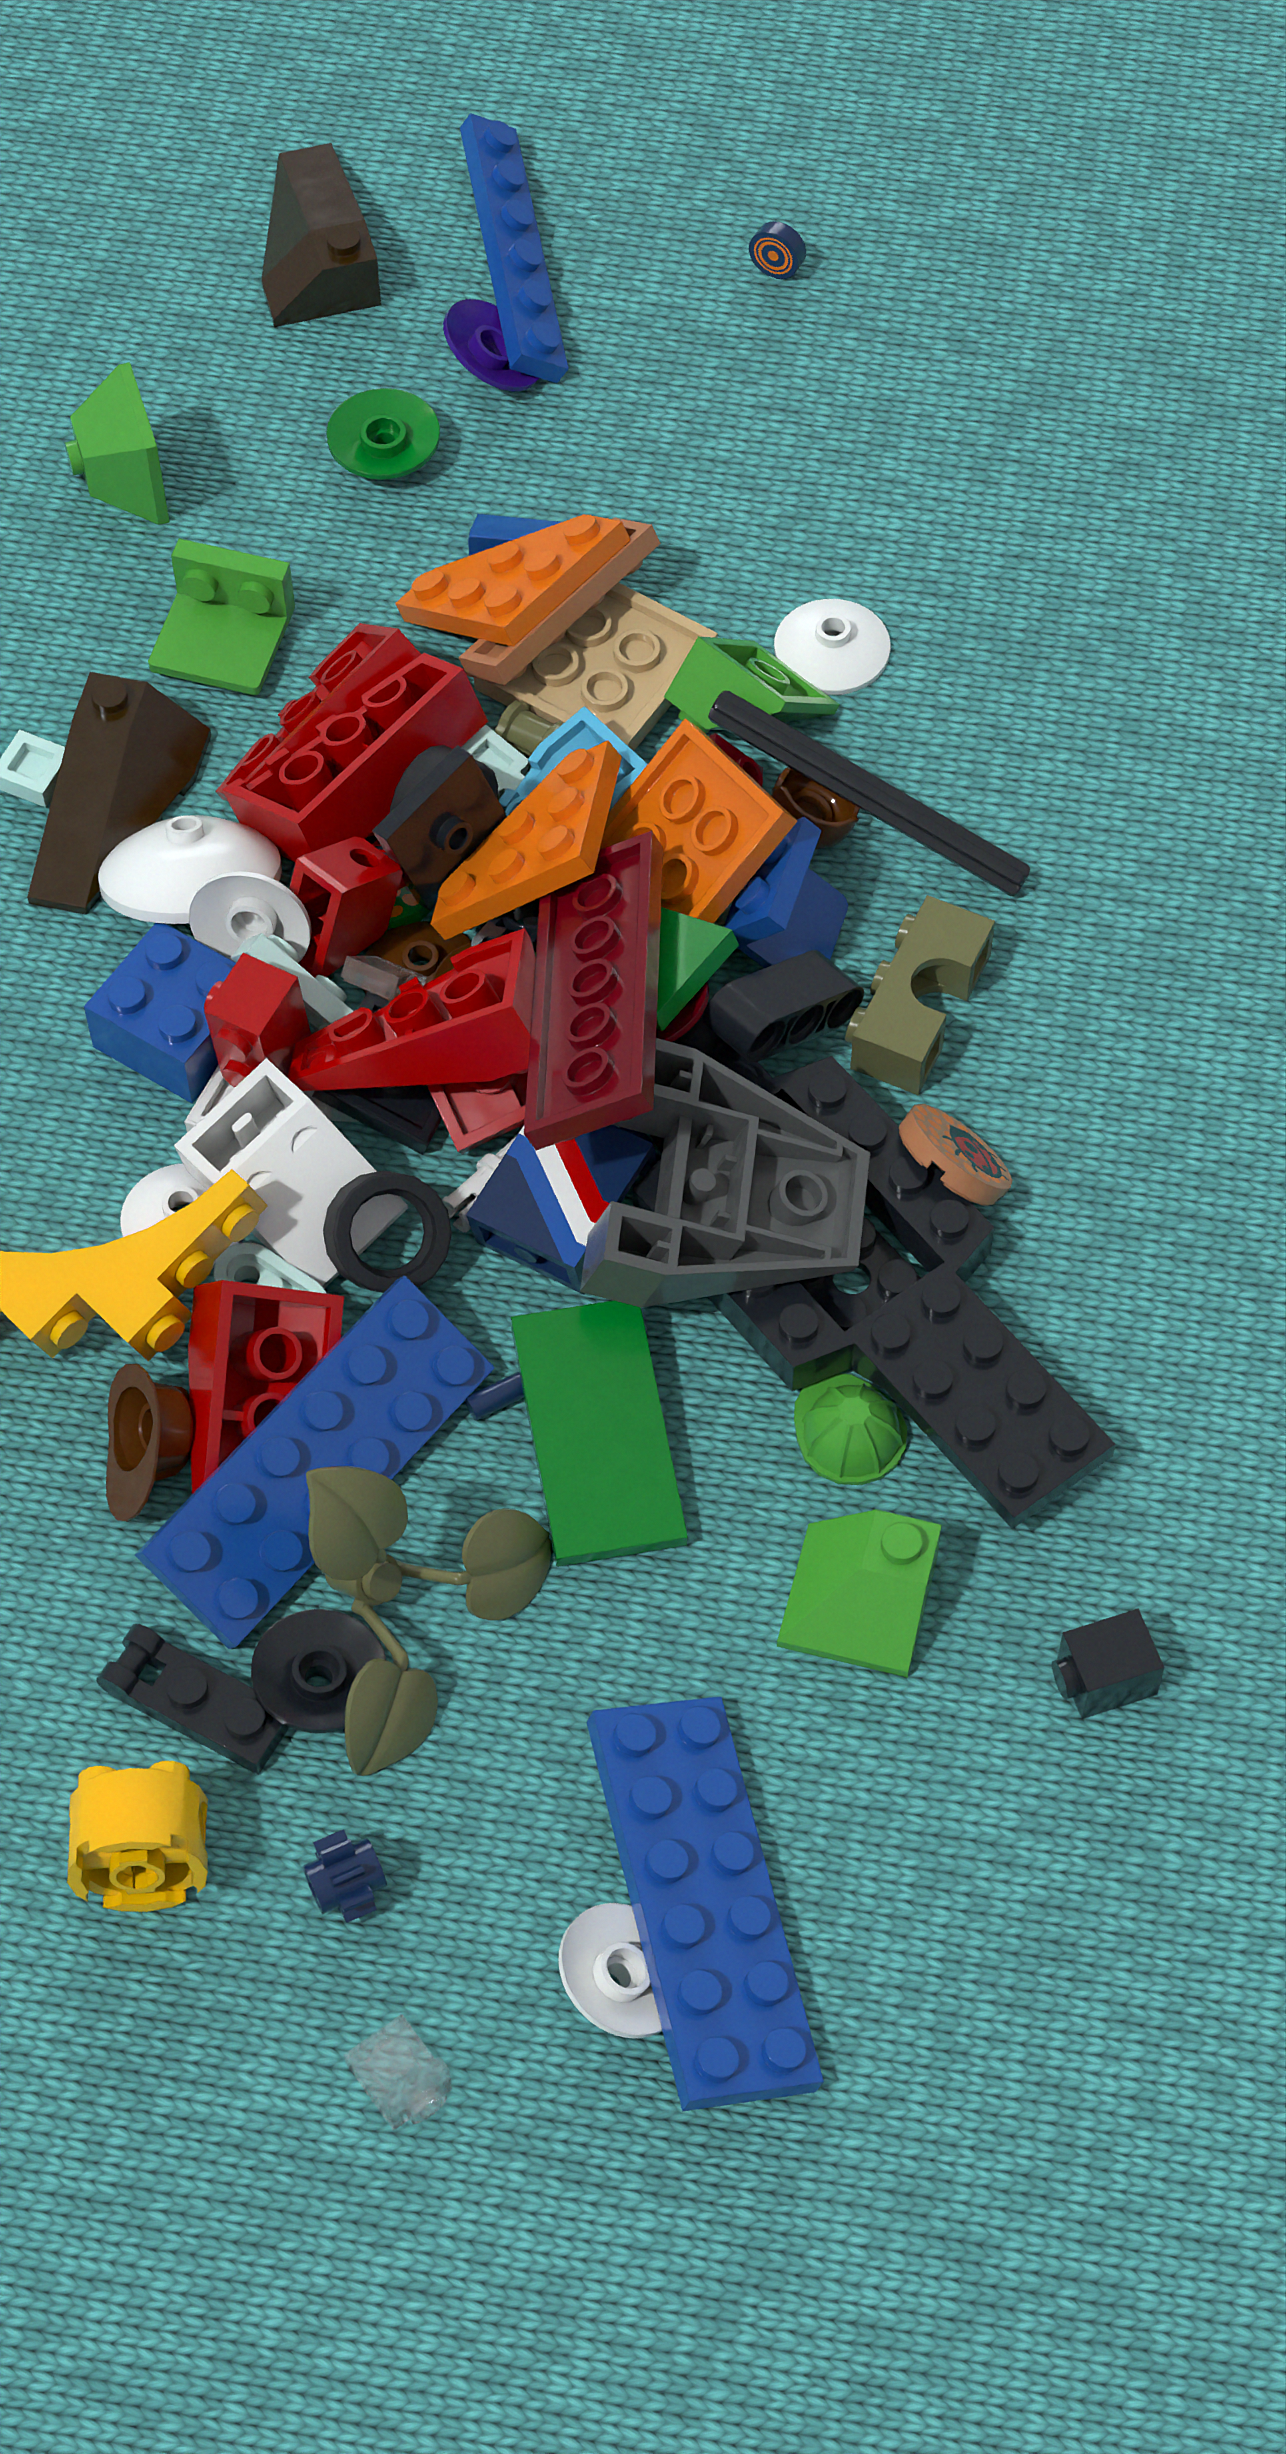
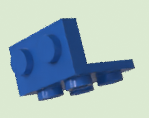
(787, 904)

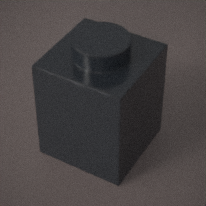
(1108, 1664)

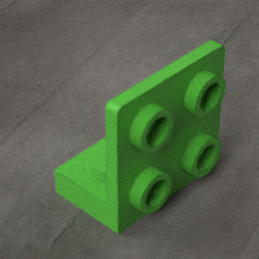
(224, 617)

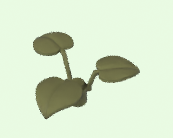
(349, 1526)

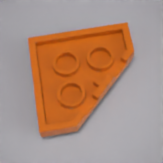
(515, 584)
(537, 847)

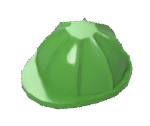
(849, 1430)

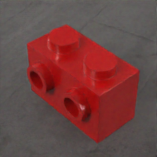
(255, 1018)

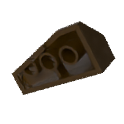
(316, 242)
(117, 775)

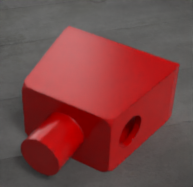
(348, 900)

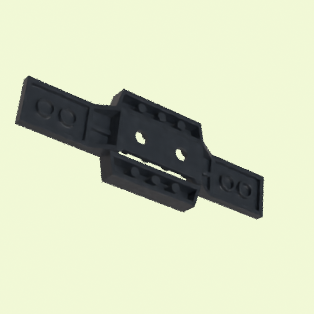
(912, 1335)

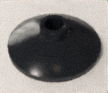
(306, 1647)

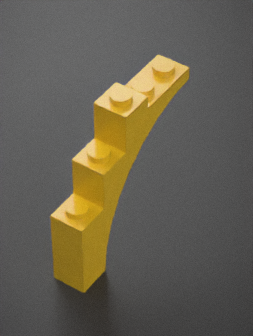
(129, 1279)

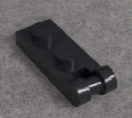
(193, 1699)

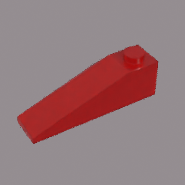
(246, 1356)

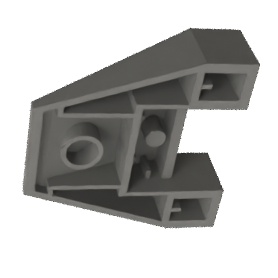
(741, 1195)

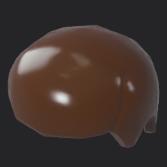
(817, 804)

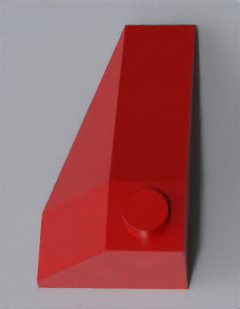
(350, 670)
(450, 1030)

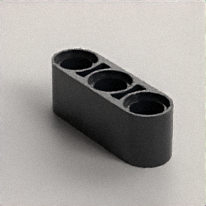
(783, 1006)

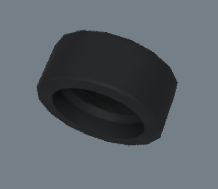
(360, 1190)

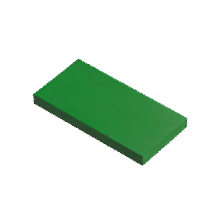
(598, 1432)

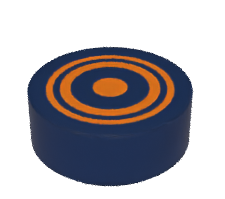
(777, 250)

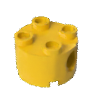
(137, 1836)

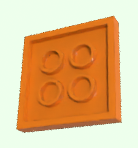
(707, 817)

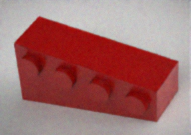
(350, 772)

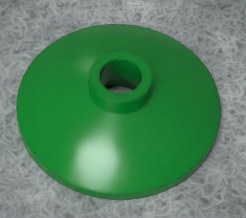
(383, 433)

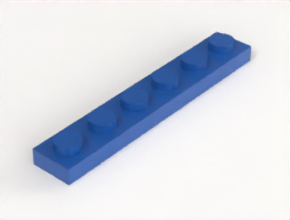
(513, 249)

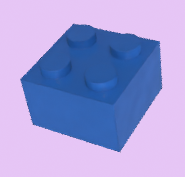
(154, 1011)

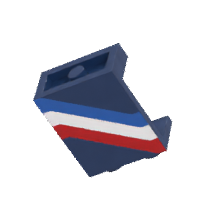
(551, 1197)

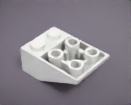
(292, 1162)

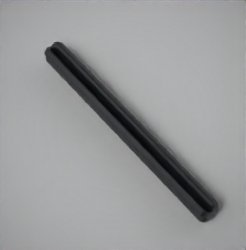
(869, 793)

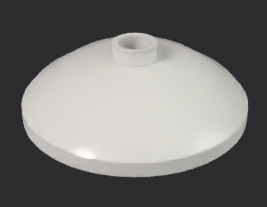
(166, 863)

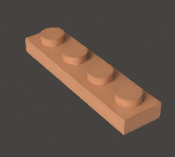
(506, 663)

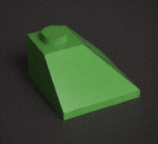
(118, 448)
(750, 674)
(862, 1590)

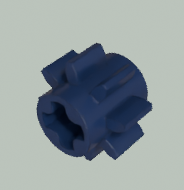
(344, 1876)

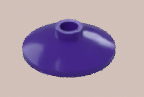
(478, 343)

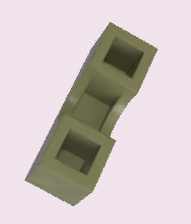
(937, 952)

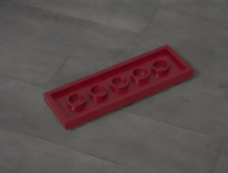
(596, 996)

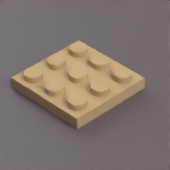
(611, 662)

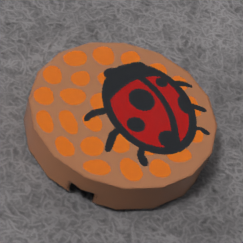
(968, 1161)

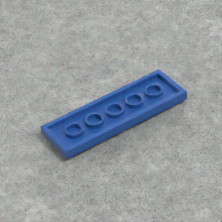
(361, 1406)
(703, 1904)

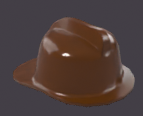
(147, 1438)

